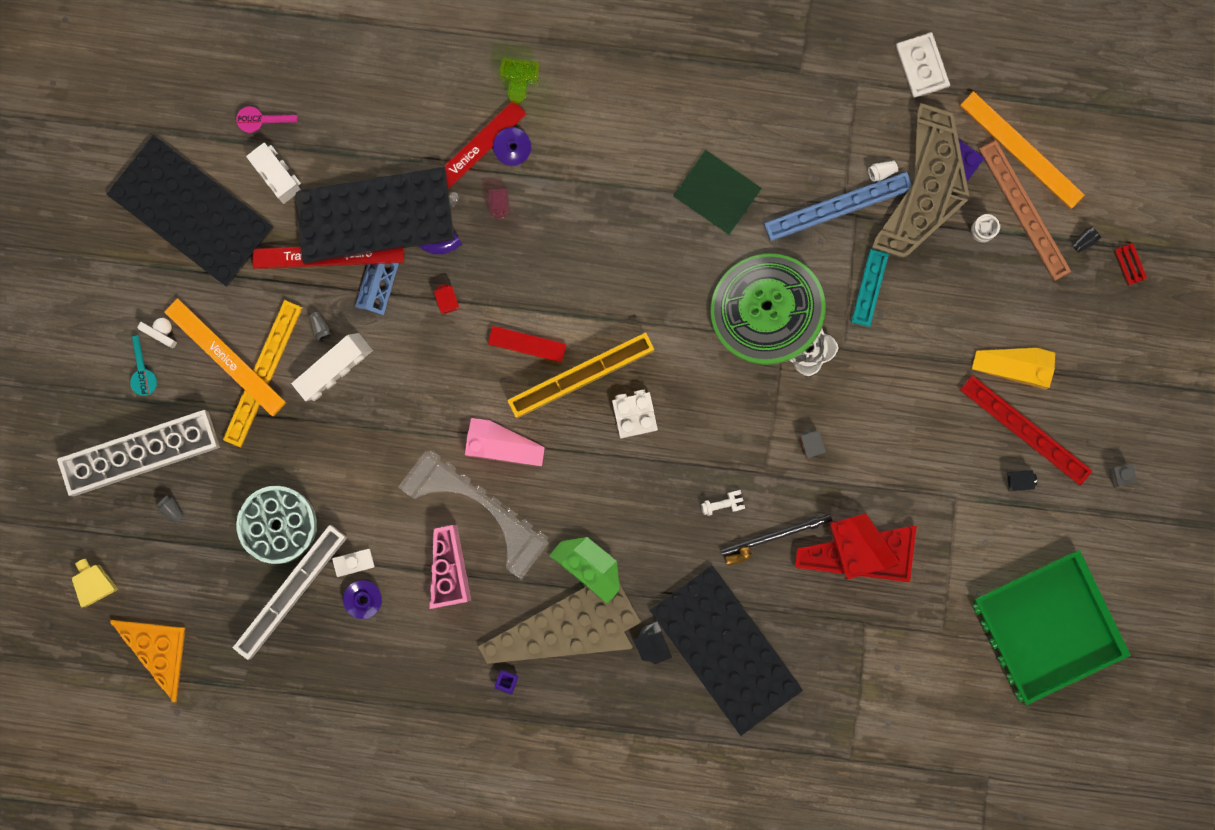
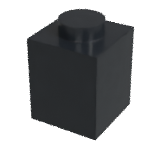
(1021, 480)

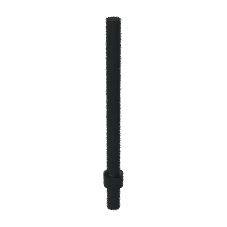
(812, 523)

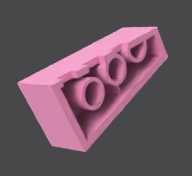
(448, 569)

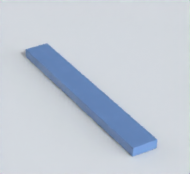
(838, 206)

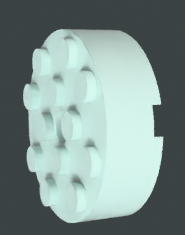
(296, 529)

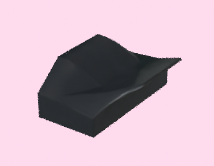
(652, 644)

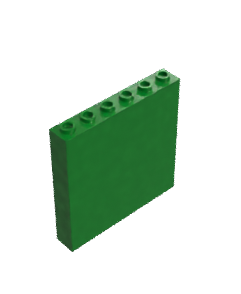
(1050, 627)

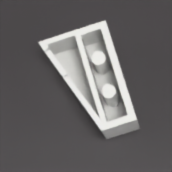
(274, 172)

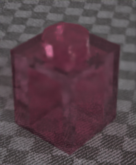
(498, 203)

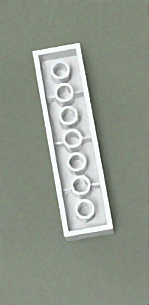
(138, 453)

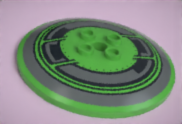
(770, 334)

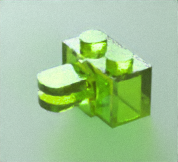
(519, 75)

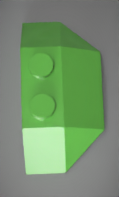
(589, 566)

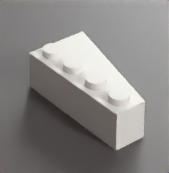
(332, 366)

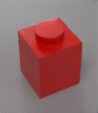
(446, 299)

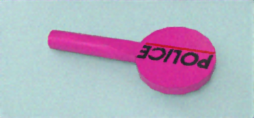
(250, 119)

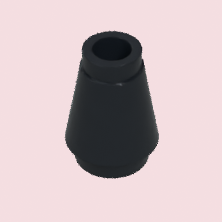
(1086, 239)

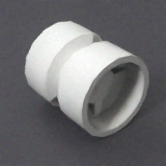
(985, 228)

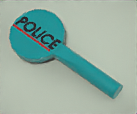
(142, 381)

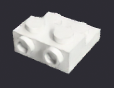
(634, 414)

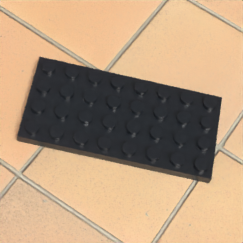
(189, 210)
(374, 215)
(726, 650)

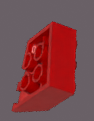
(861, 547)

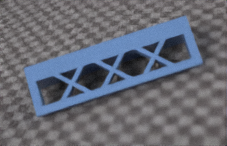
(370, 287)

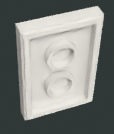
(922, 65)

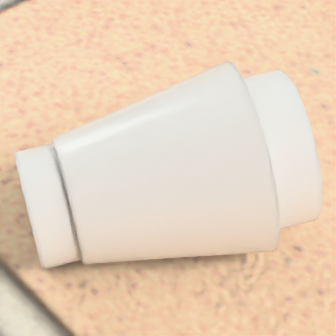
(882, 170)

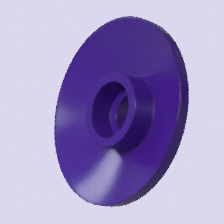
(502, 146)
(352, 599)

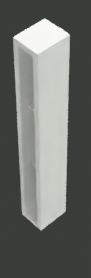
(289, 592)

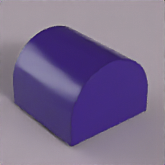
(506, 682)

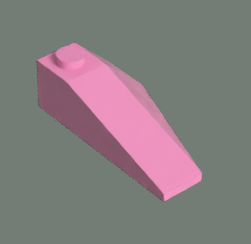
(497, 443)

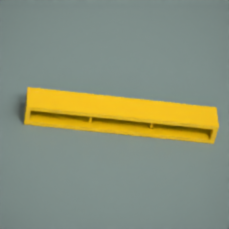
(581, 375)

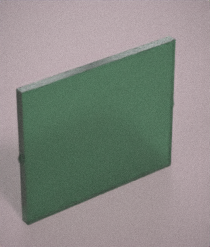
(717, 192)

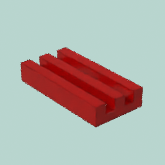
(1137, 262)

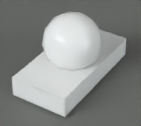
(160, 329)

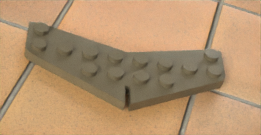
(937, 175)

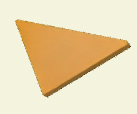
(157, 649)

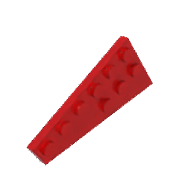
(825, 557)

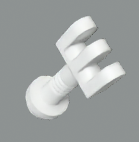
(707, 508)

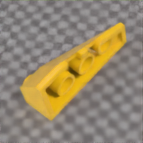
(1022, 365)

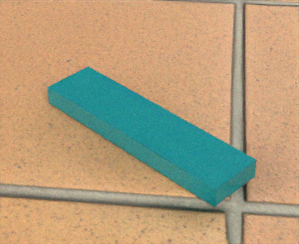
(869, 288)

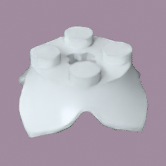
(823, 350)

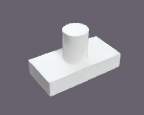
(353, 562)

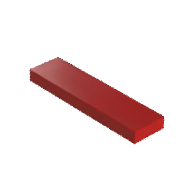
(527, 344)

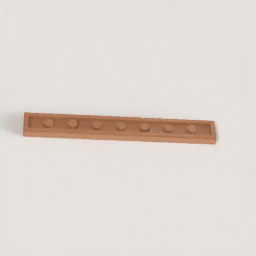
(1024, 210)

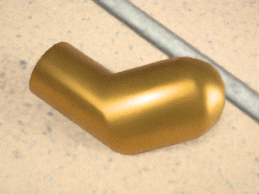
(739, 558)

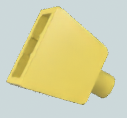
(92, 583)

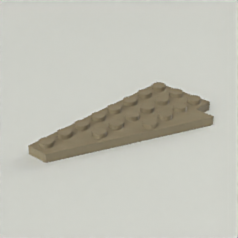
(569, 627)

